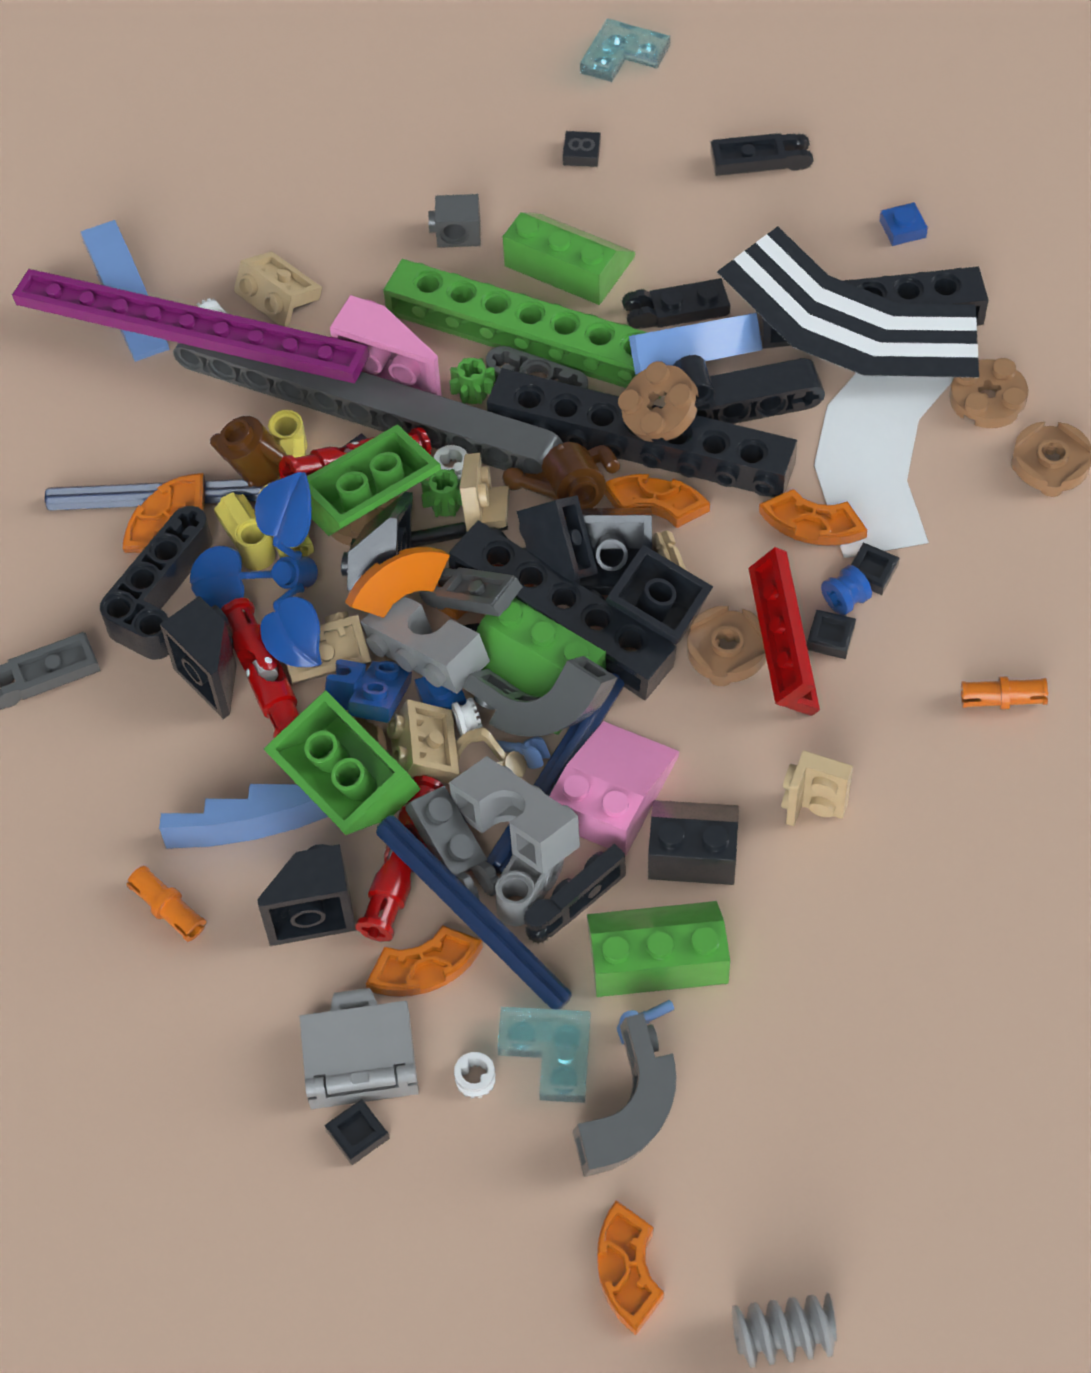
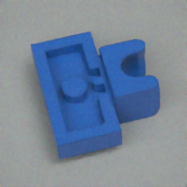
(368, 693)

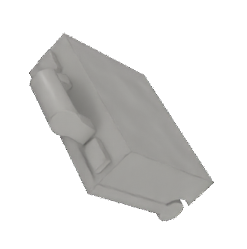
(358, 1051)

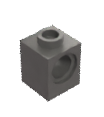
(456, 220)

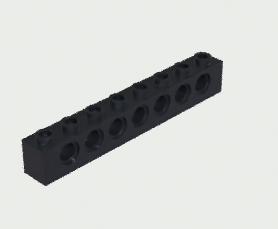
(592, 418)

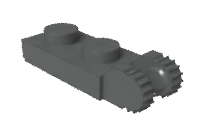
(473, 591)
(46, 669)
(451, 839)

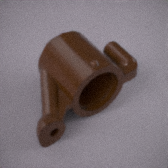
(249, 450)
(566, 473)

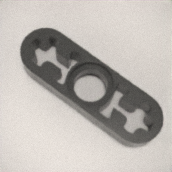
(528, 363)

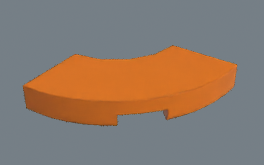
(668, 499)
(159, 507)
(811, 521)
(390, 581)
(426, 966)
(623, 1267)

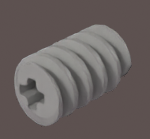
(785, 1330)

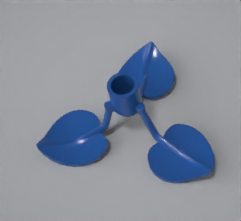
(216, 576)

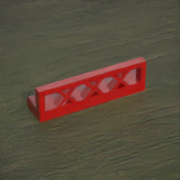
(783, 633)

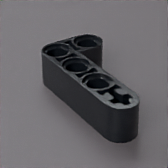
(754, 391)
(153, 581)

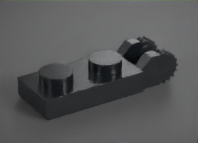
(760, 153)
(676, 304)
(575, 895)

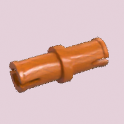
(1004, 693)
(166, 903)

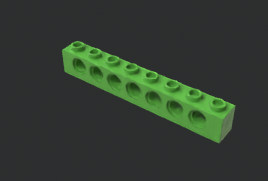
(511, 320)

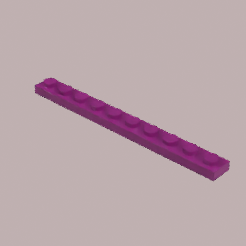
(192, 325)

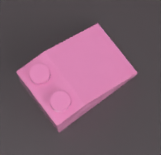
(392, 346)
(614, 784)

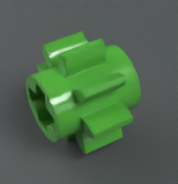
(472, 380)
(442, 493)

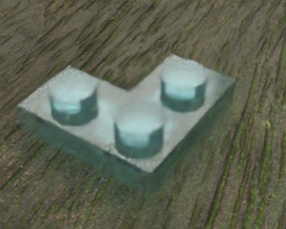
(619, 43)
(558, 1039)

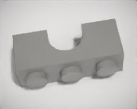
(440, 656)
(539, 826)

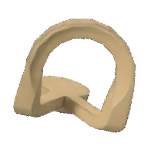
(512, 760)

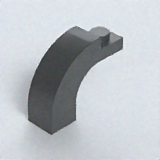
(571, 700)
(620, 1137)

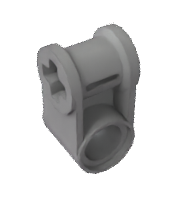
(522, 881)

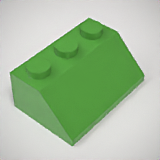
(564, 256)
(367, 478)
(532, 648)
(341, 766)
(658, 948)

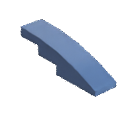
(117, 270)
(707, 339)
(266, 812)

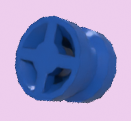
(846, 590)

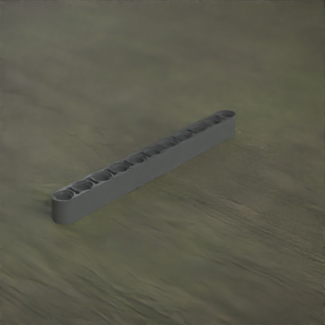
(382, 405)

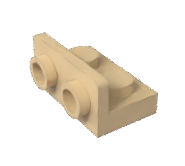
(274, 286)
(479, 498)
(339, 639)
(424, 740)
(816, 785)

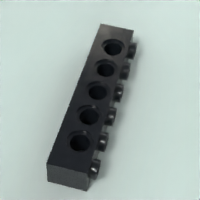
(931, 287)
(638, 669)

